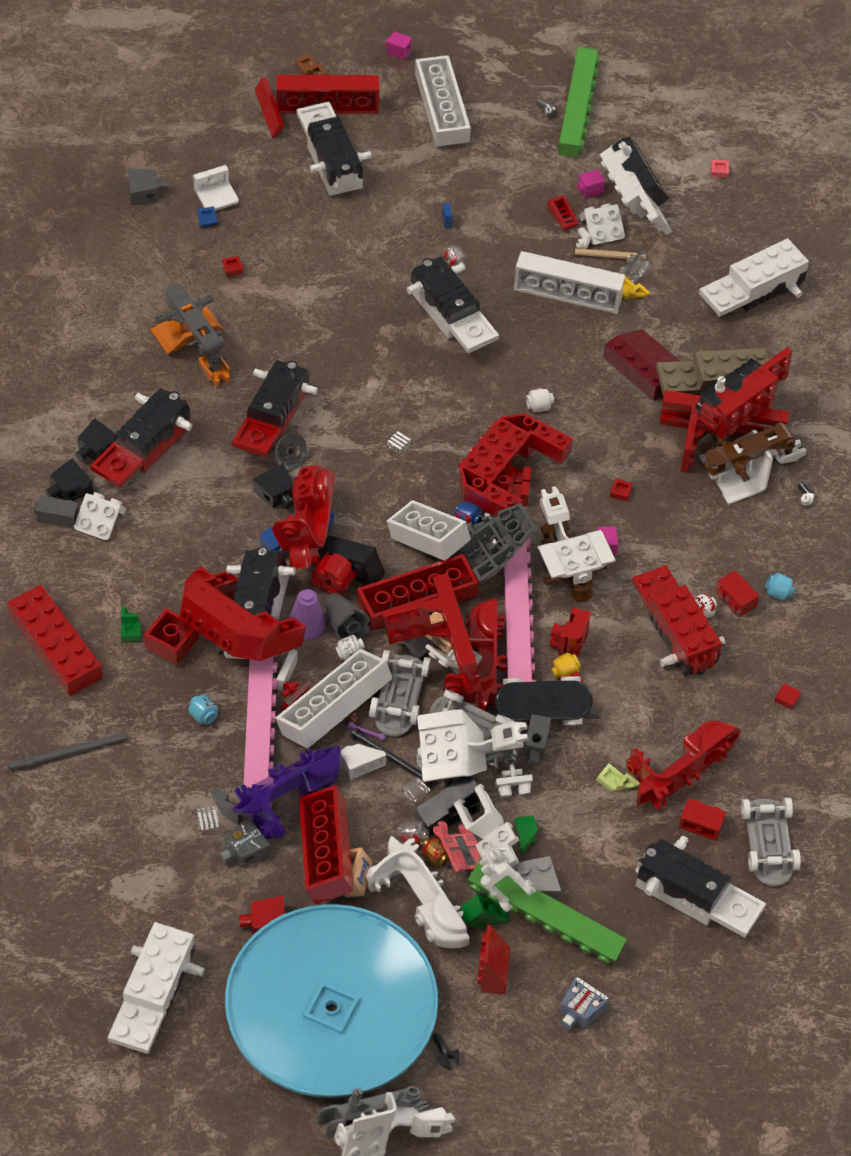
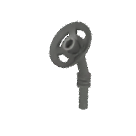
(289, 450)

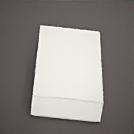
(287, 669)

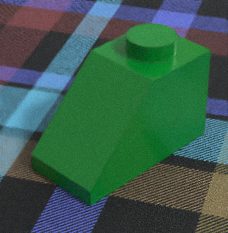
(482, 912)

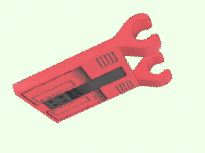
(459, 847)

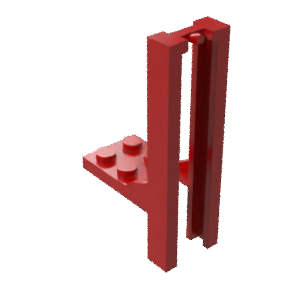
(697, 429)
(414, 622)

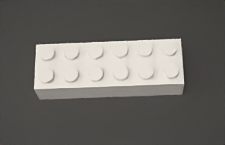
(442, 101)
(569, 282)
(334, 698)

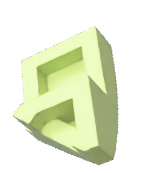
(615, 780)

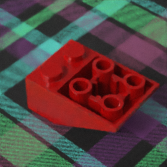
(493, 963)

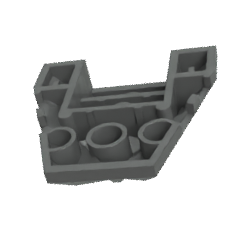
(497, 540)

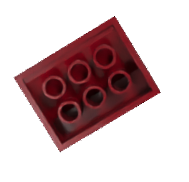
(636, 358)

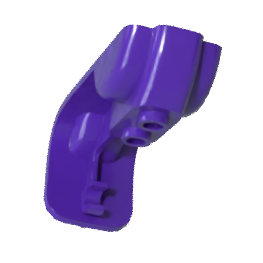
(307, 774)

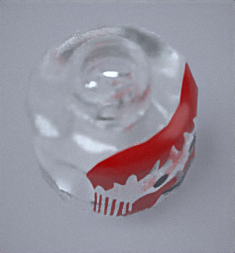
(454, 256)
(412, 829)

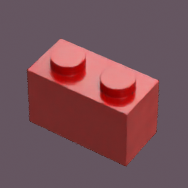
(737, 593)
(702, 819)

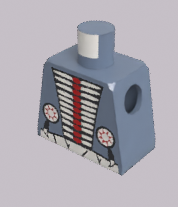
(582, 1004)

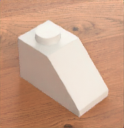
(361, 759)

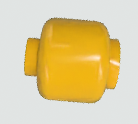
(565, 665)

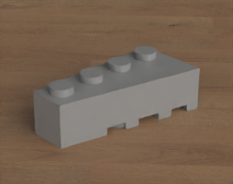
(540, 873)

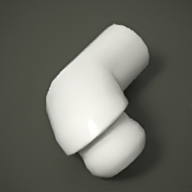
(586, 237)

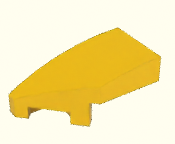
(634, 291)

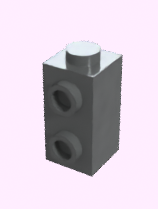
(56, 511)

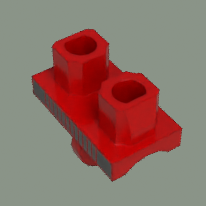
(290, 689)

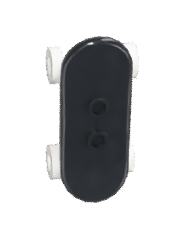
(559, 700)

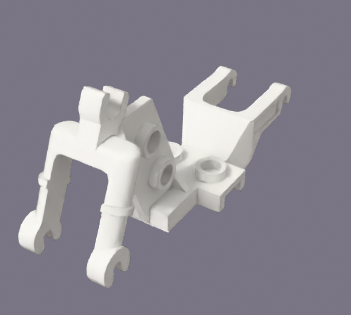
(494, 848)

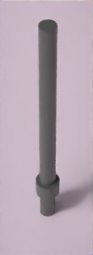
(29, 760)

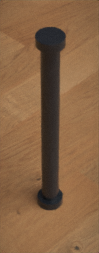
(356, 734)

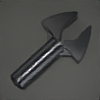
(442, 1061)

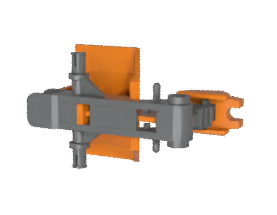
(190, 325)

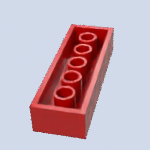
(345, 93)
(415, 588)
(54, 640)
(326, 844)

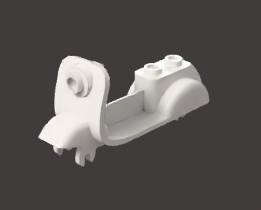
(436, 914)

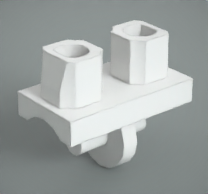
(504, 784)

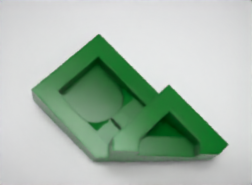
(130, 626)
(526, 831)

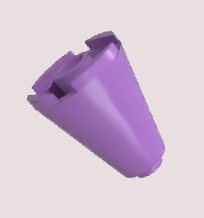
(310, 613)

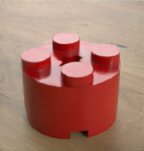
(333, 574)

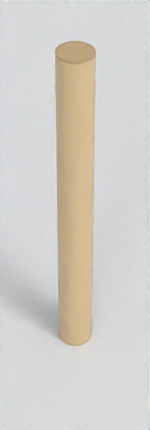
(602, 253)

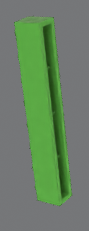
(578, 102)
(555, 917)

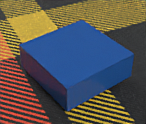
(447, 215)
(207, 216)

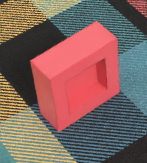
(720, 168)

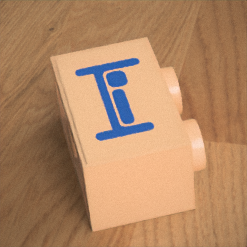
(360, 865)

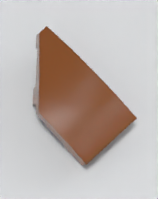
(309, 67)

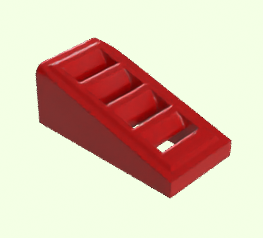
(562, 201)

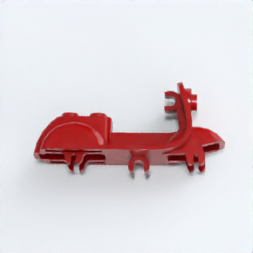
(308, 529)
(483, 635)
(702, 749)

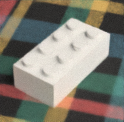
(428, 530)

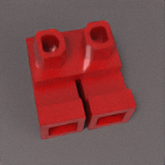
(515, 481)
(573, 634)

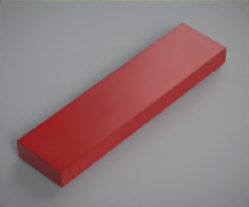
(269, 107)

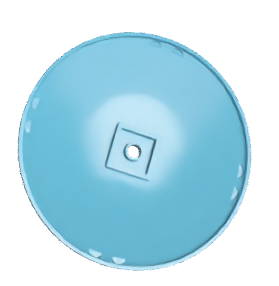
(325, 958)

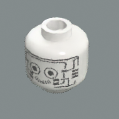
(349, 646)

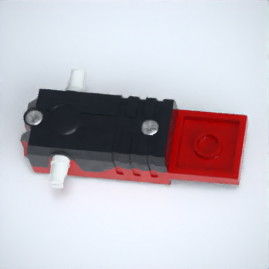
(273, 407)

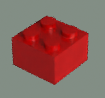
(170, 637)

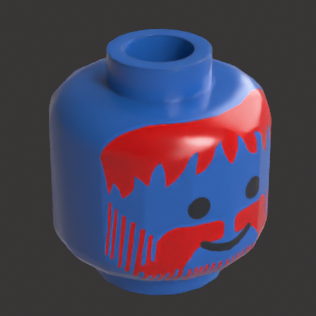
(469, 512)

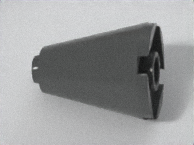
(345, 617)

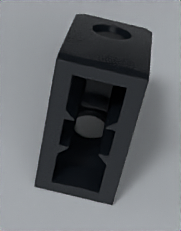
(94, 440)
(69, 482)
(275, 487)

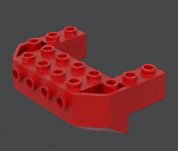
(496, 448)
(210, 610)

